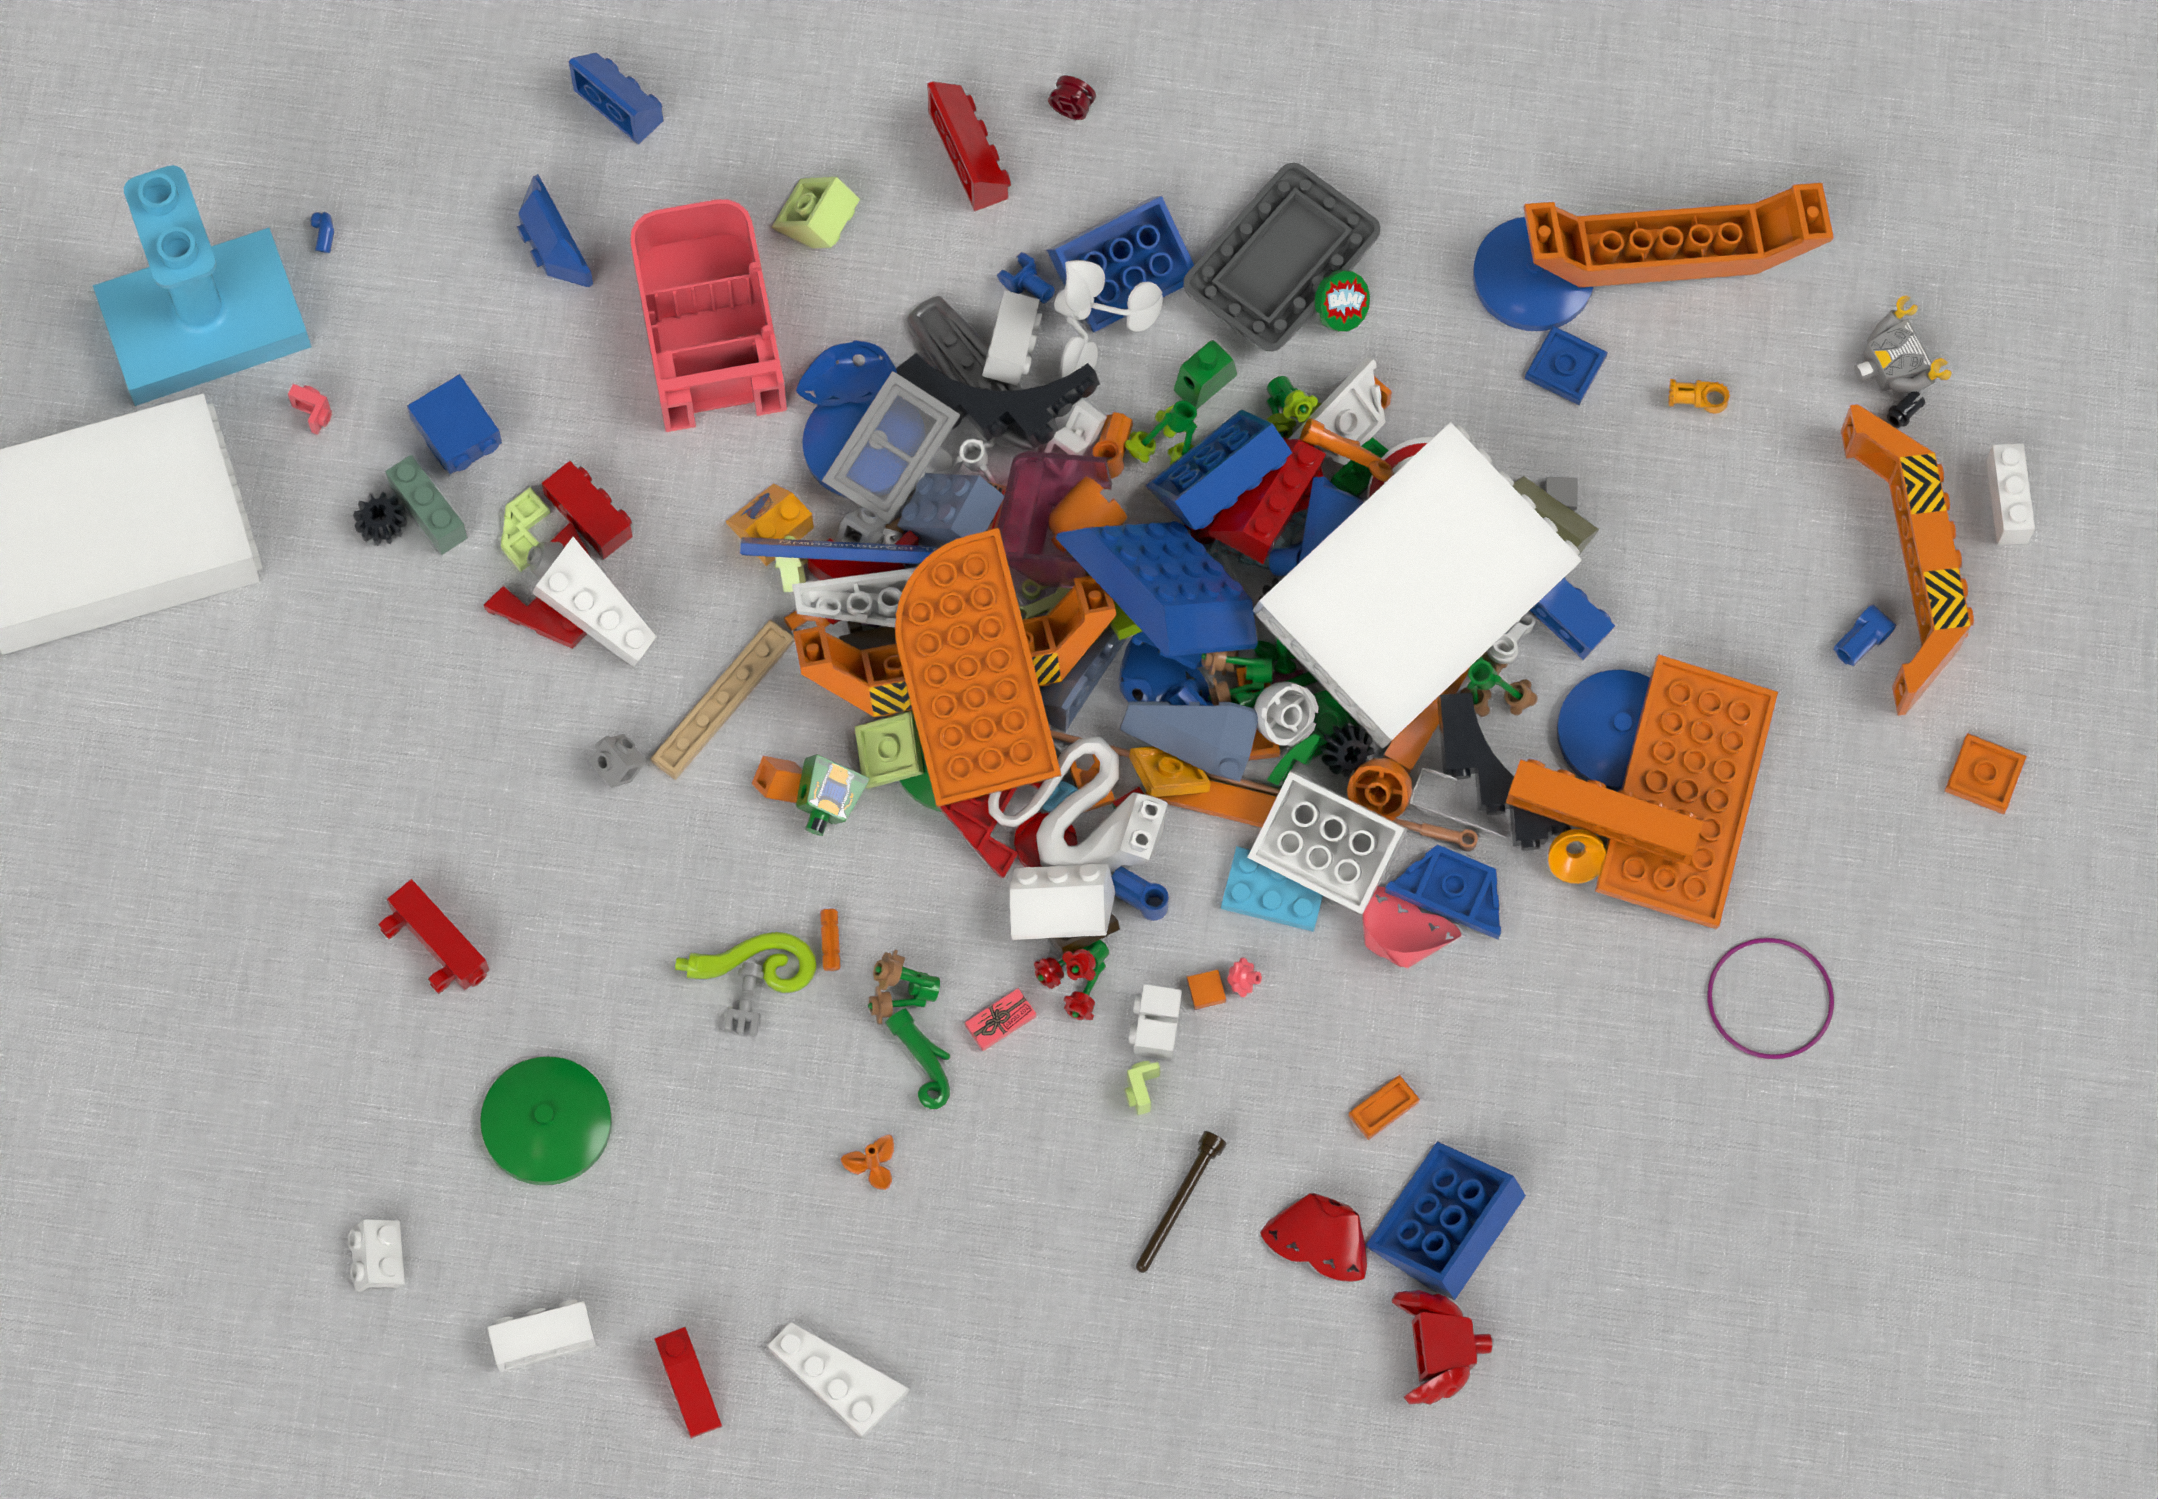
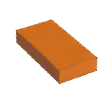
(1383, 1107)

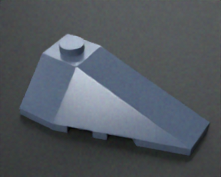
(1066, 698)
(1203, 736)

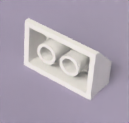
(1061, 901)

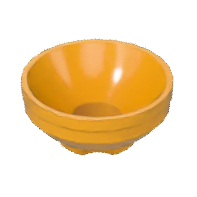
(1580, 866)

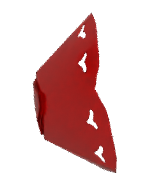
(1320, 1234)

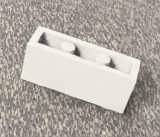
(1012, 338)
(2010, 494)
(541, 1335)

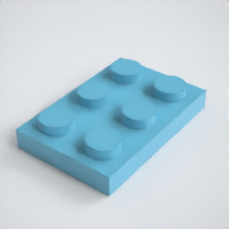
(1269, 895)

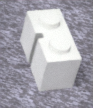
(1157, 1022)

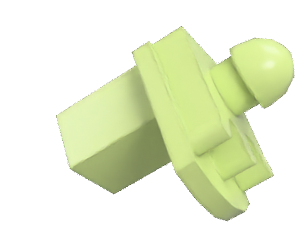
(791, 569)

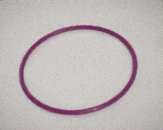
(1754, 1053)

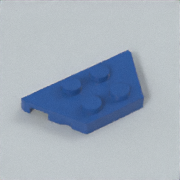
(1453, 889)

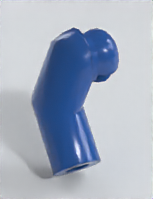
(325, 233)

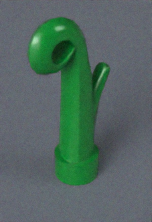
(925, 1053)

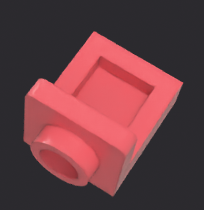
(311, 402)

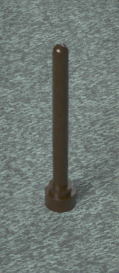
(1209, 1148)

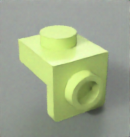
(1137, 1092)

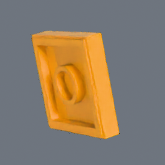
(1166, 774)

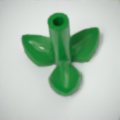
(1278, 653)

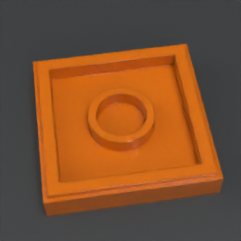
(1985, 773)

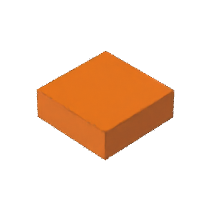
(1206, 989)

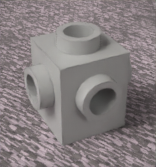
(861, 527)
(617, 760)

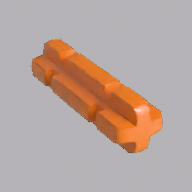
(830, 939)

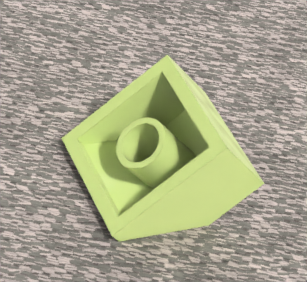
(817, 211)

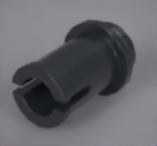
(1901, 414)

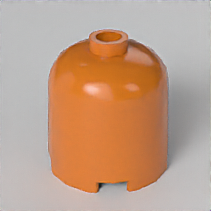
(1084, 509)

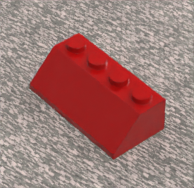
(967, 144)
(1264, 511)

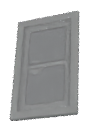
(891, 447)

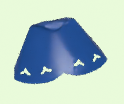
(846, 379)
(1154, 674)

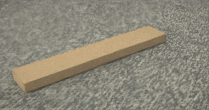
(722, 699)

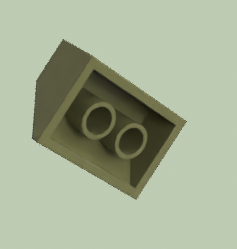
(1569, 523)

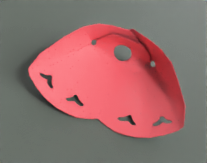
(1403, 936)

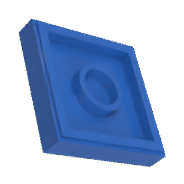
(1566, 365)

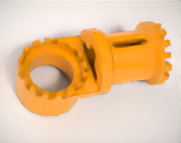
(1696, 394)

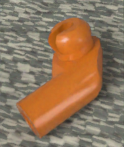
(795, 620)

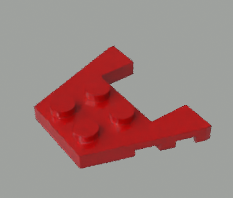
(539, 614)
(976, 825)

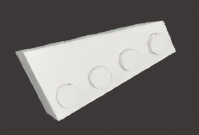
(594, 604)

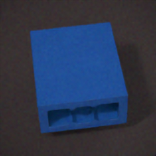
(454, 425)

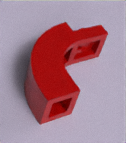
(830, 569)

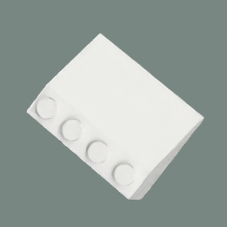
(1327, 842)

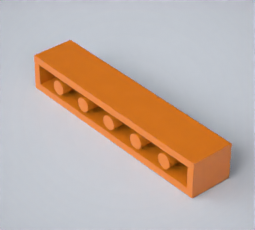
(1605, 811)

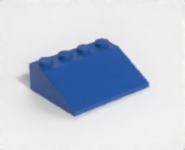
(1130, 249)
(1220, 469)
(1447, 1219)

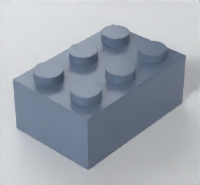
(950, 508)

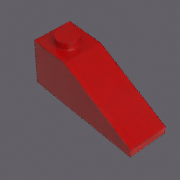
(688, 1382)

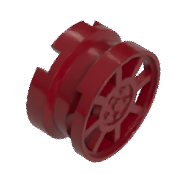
(1071, 98)

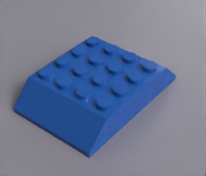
(1167, 586)

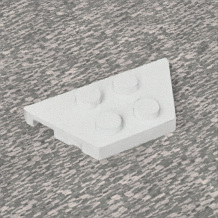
(1352, 409)

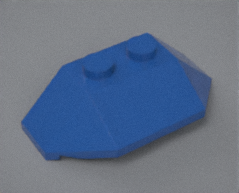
(550, 237)

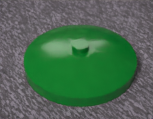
(546, 1120)

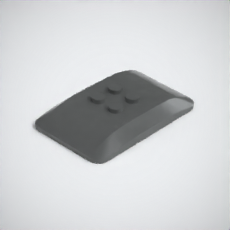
(1277, 253)

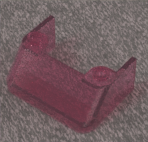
(1032, 489)

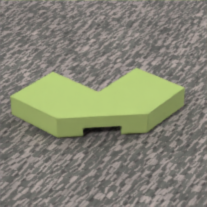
(519, 517)

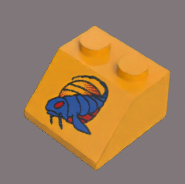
(773, 516)

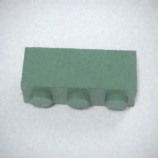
(426, 504)

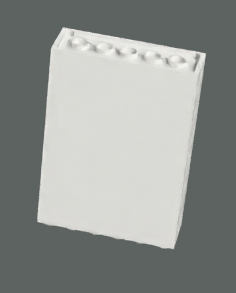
(119, 523)
(1417, 584)

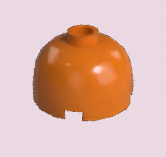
(1381, 787)

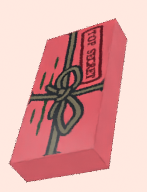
(1000, 1019)

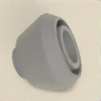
(543, 556)

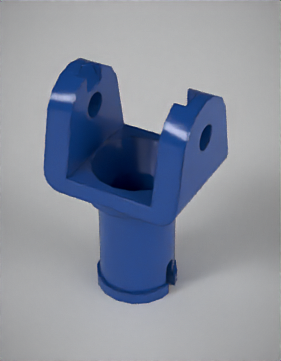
(1027, 280)

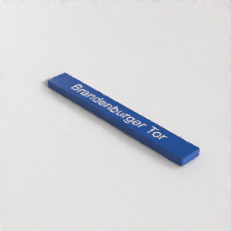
(835, 550)

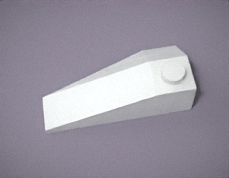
(854, 598)

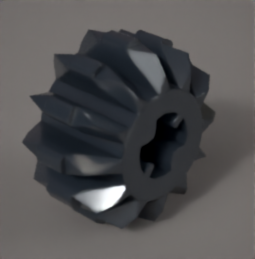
(380, 508)
(1346, 749)

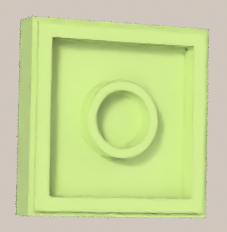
(889, 749)

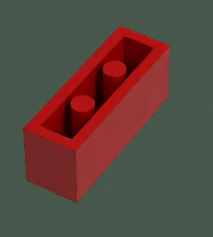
(588, 509)

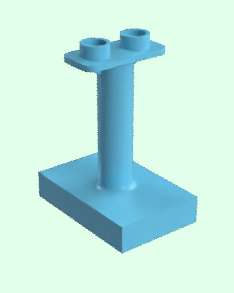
(197, 304)

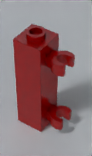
(438, 935)

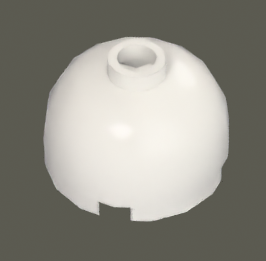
(1286, 713)

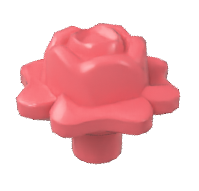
(1243, 977)

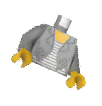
(1897, 355)

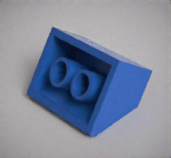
(615, 95)

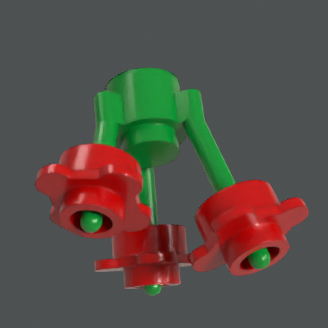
(1082, 963)

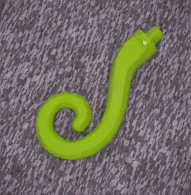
(712, 966)

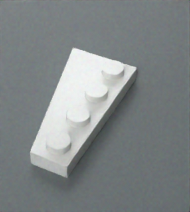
(844, 1383)

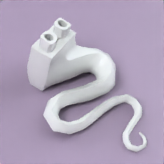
(1122, 838)

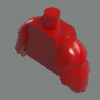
(1443, 1345)

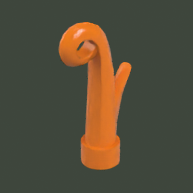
(1315, 434)

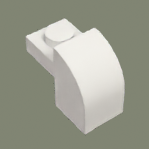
(1079, 433)

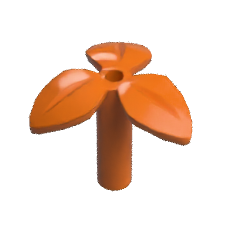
(875, 1153)

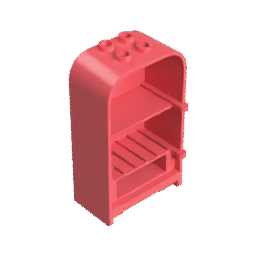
(706, 311)

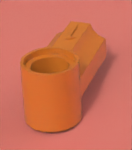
(1112, 441)

